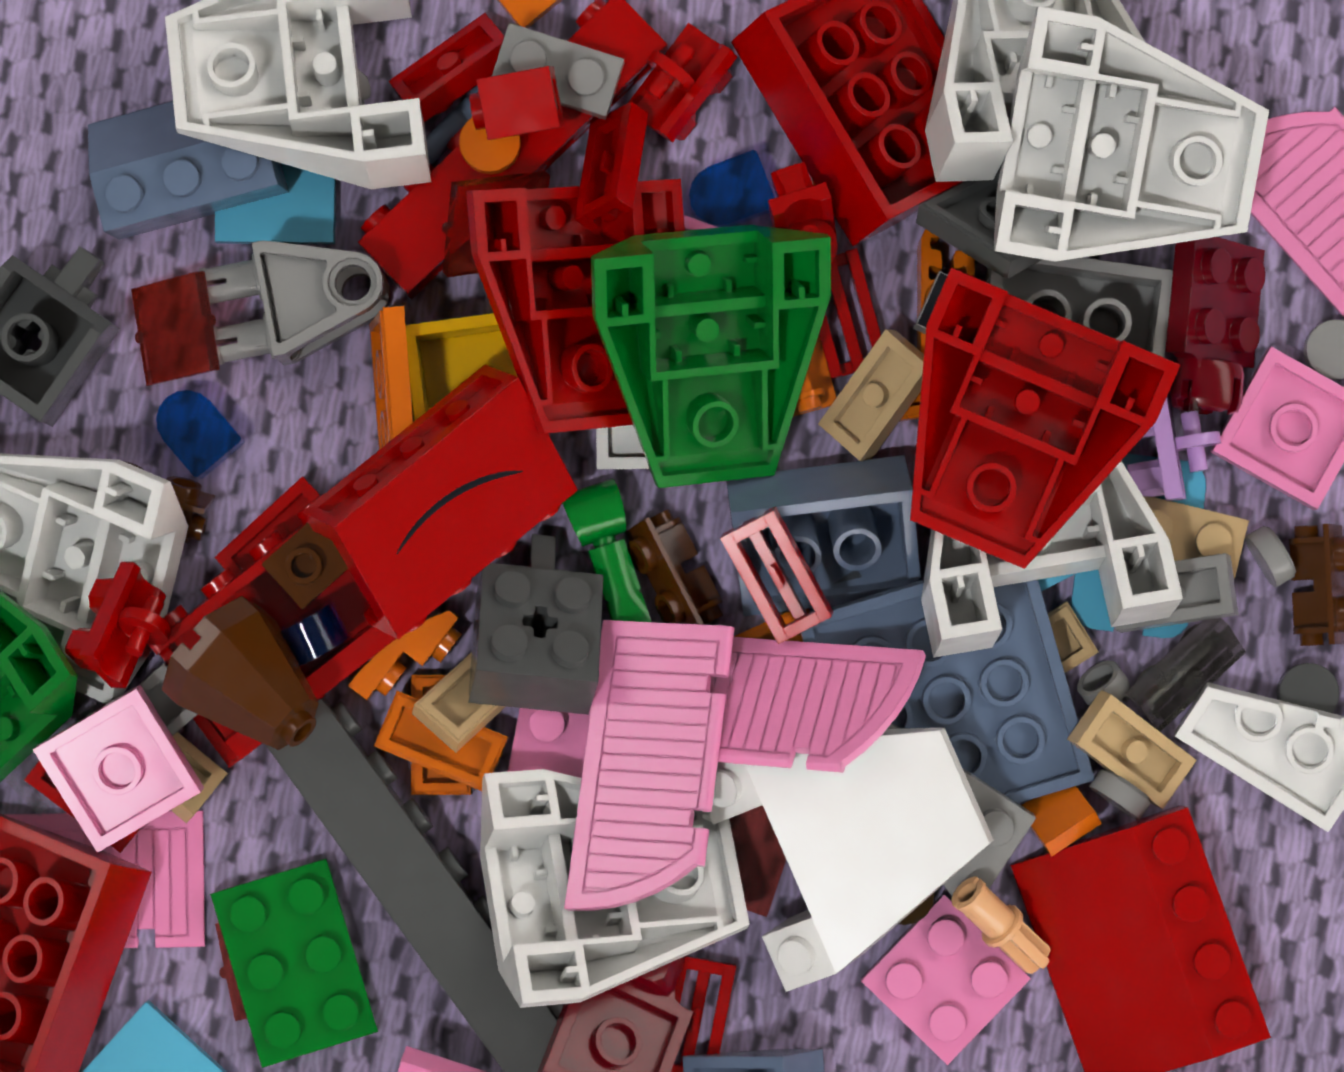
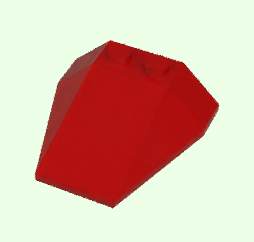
(541, 292)
(1022, 417)

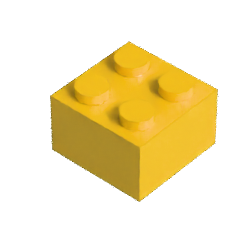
(450, 352)

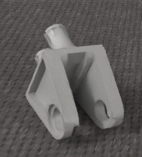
(300, 300)

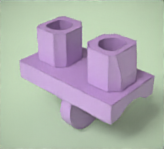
(1165, 474)

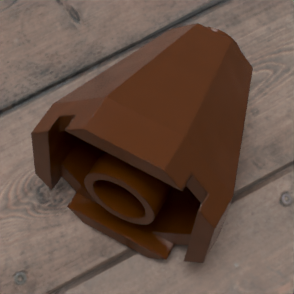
(244, 677)

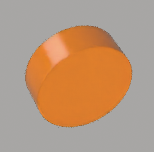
(487, 155)

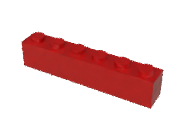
(409, 237)

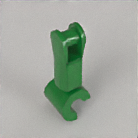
(597, 518)

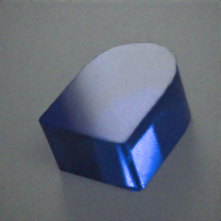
(731, 191)
(196, 431)
(315, 632)

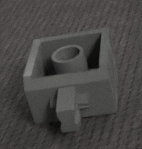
(69, 330)
(536, 634)

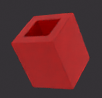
(517, 103)

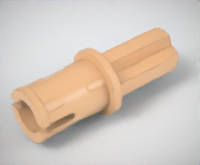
(1001, 925)

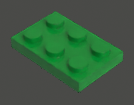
(294, 962)

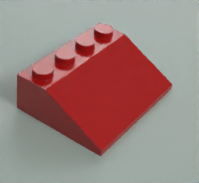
(853, 100)
(59, 943)
(1141, 947)

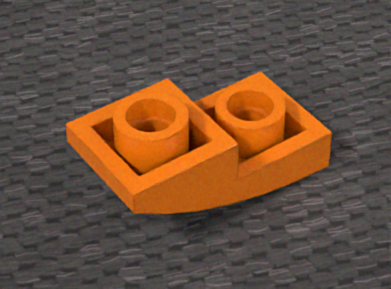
(432, 639)

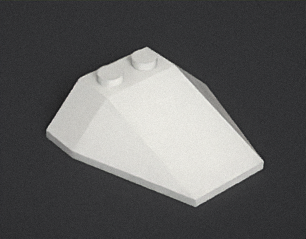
(1120, 146)
(76, 524)
(575, 955)

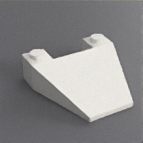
(977, 80)
(288, 89)
(1107, 534)
(859, 842)

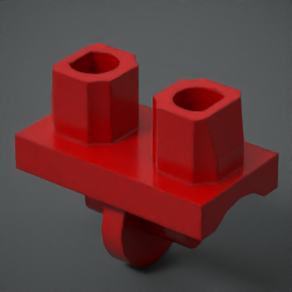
(682, 82)
(801, 204)
(124, 624)

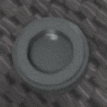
(1309, 687)

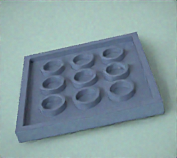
(998, 704)

